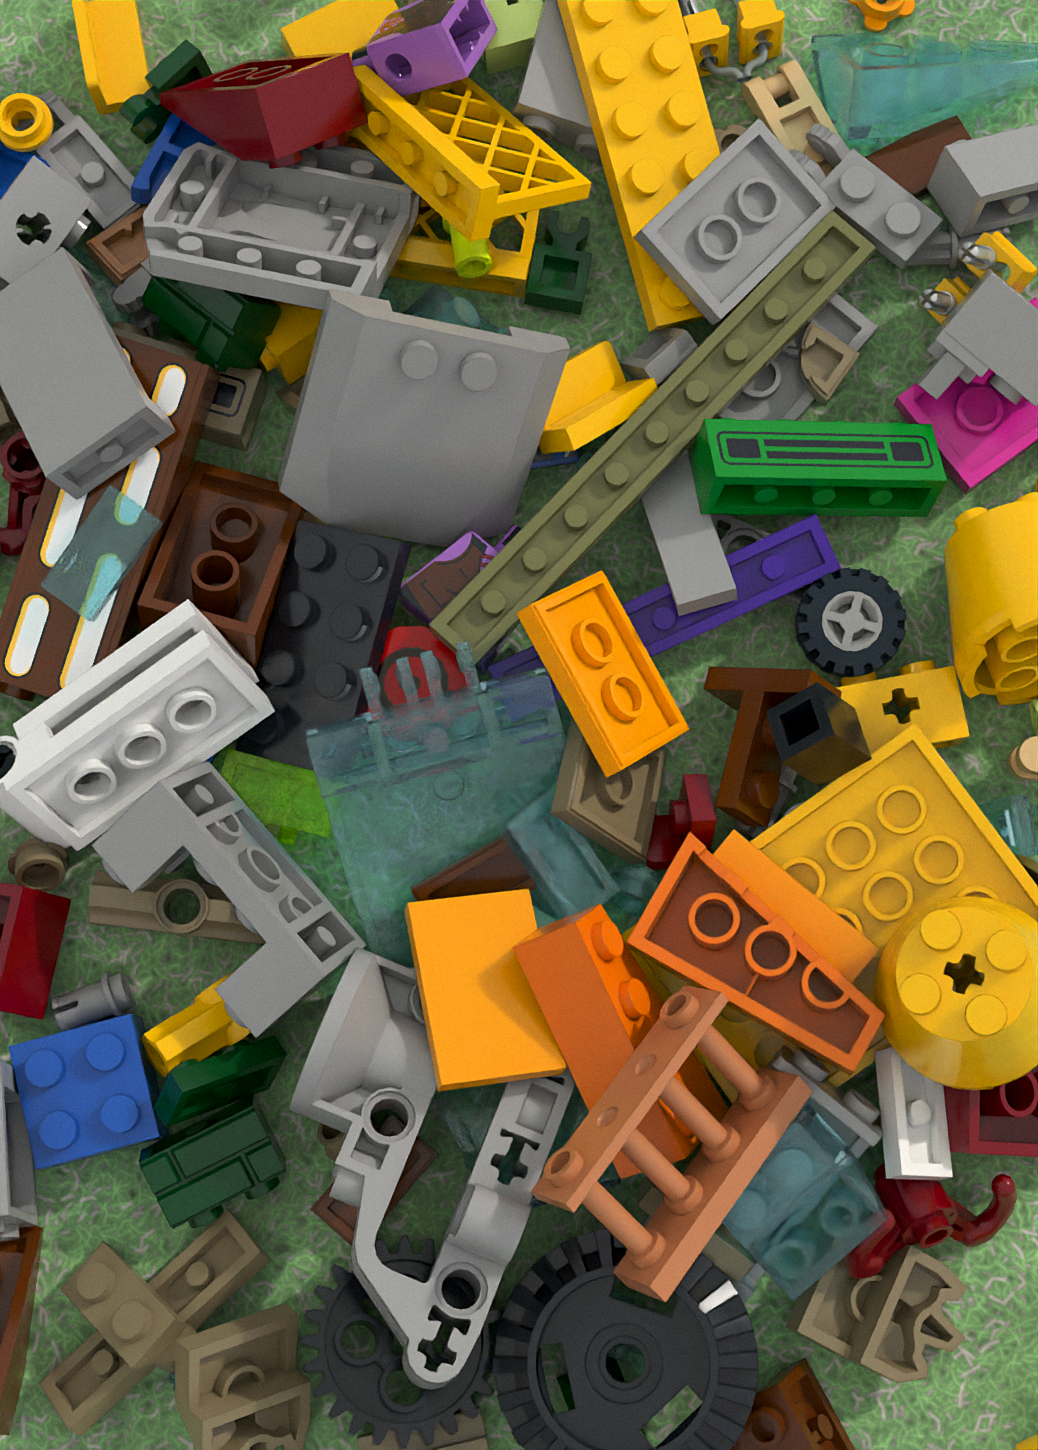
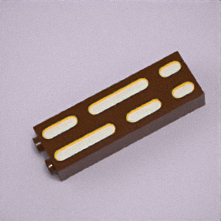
(42, 637)

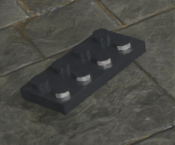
(321, 632)

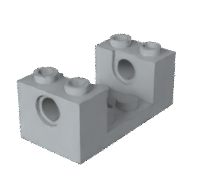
(272, 896)

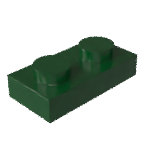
(219, 1080)

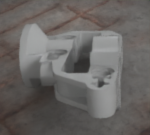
(377, 1058)

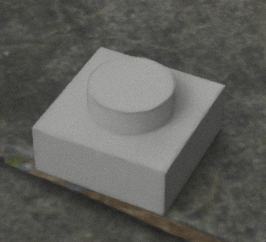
(660, 355)

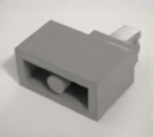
(985, 331)

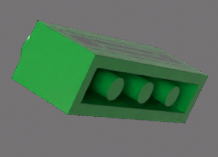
(816, 468)

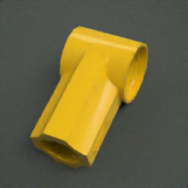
(193, 1032)

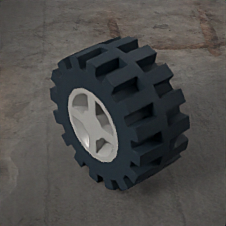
(872, 608)

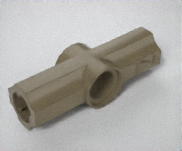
(149, 909)

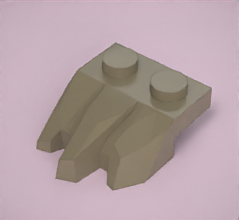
(884, 1317)
(243, 1384)

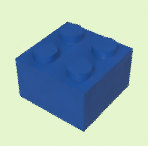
(87, 1091)

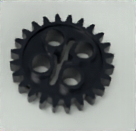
(361, 1383)

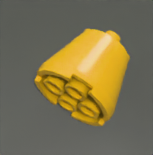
(995, 600)
(953, 1036)

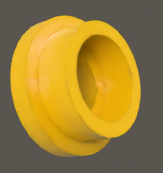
(21, 107)

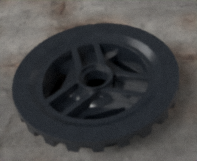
(569, 1302)

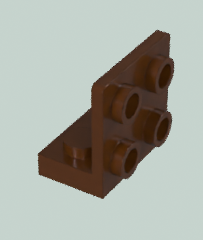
(793, 1415)

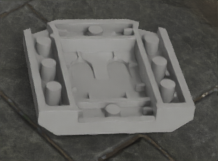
(280, 230)
(417, 422)

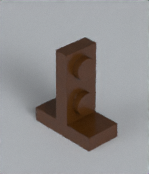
(753, 762)

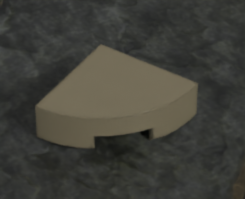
(824, 362)

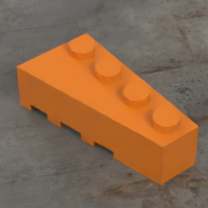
(752, 956)
(599, 1016)

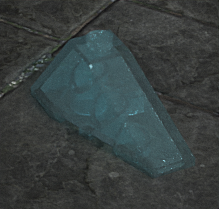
(896, 90)

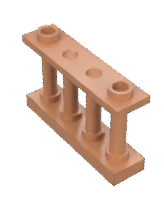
(718, 1174)

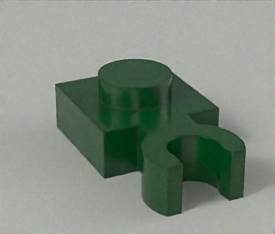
(176, 69)
(560, 268)

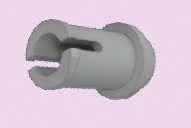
(94, 1002)

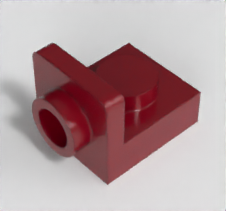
(692, 813)

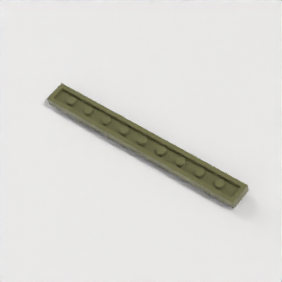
(653, 438)

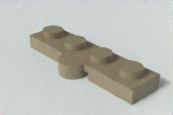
(193, 1287)

